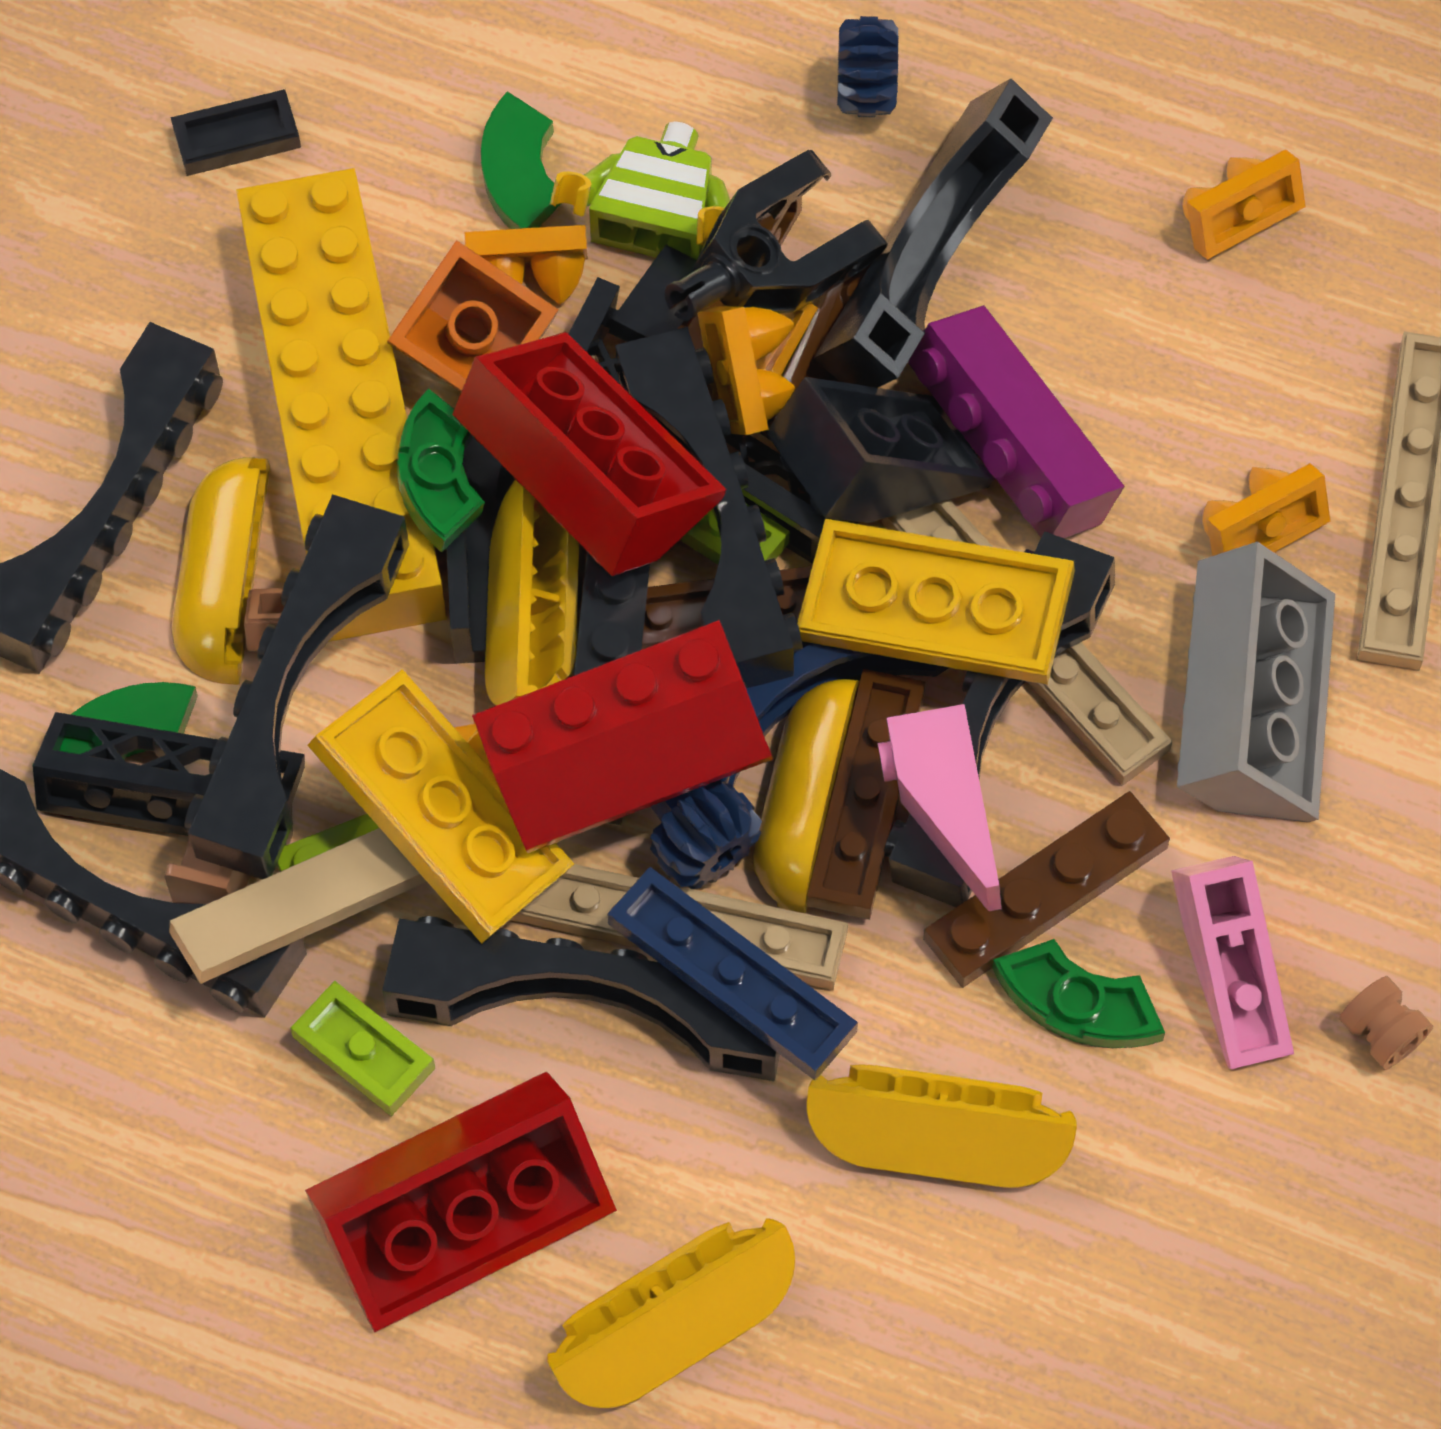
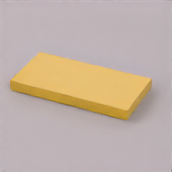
(936, 601)
(437, 804)

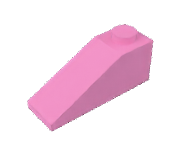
(941, 789)
(1234, 958)

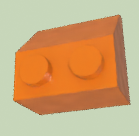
(467, 313)

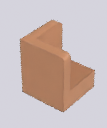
(201, 881)

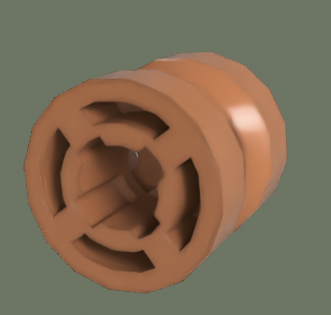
(1389, 1027)

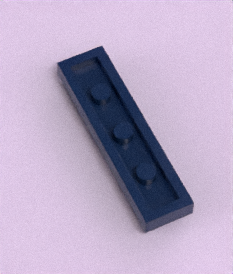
(732, 973)

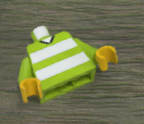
(649, 194)

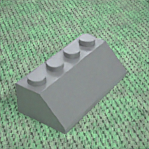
(1256, 686)

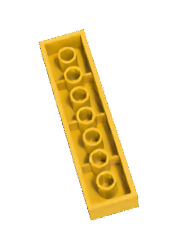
(335, 369)

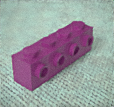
(1015, 424)

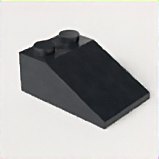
(873, 450)

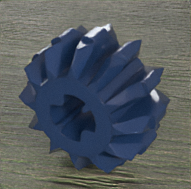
(867, 66)
(705, 835)

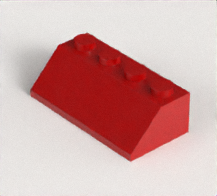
(586, 450)
(622, 737)
(461, 1200)

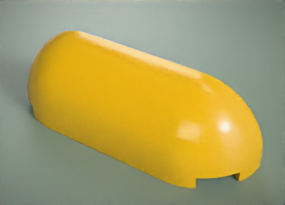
(219, 568)
(529, 599)
(802, 791)
(940, 1126)
(673, 1314)

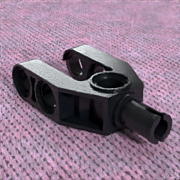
(746, 263)

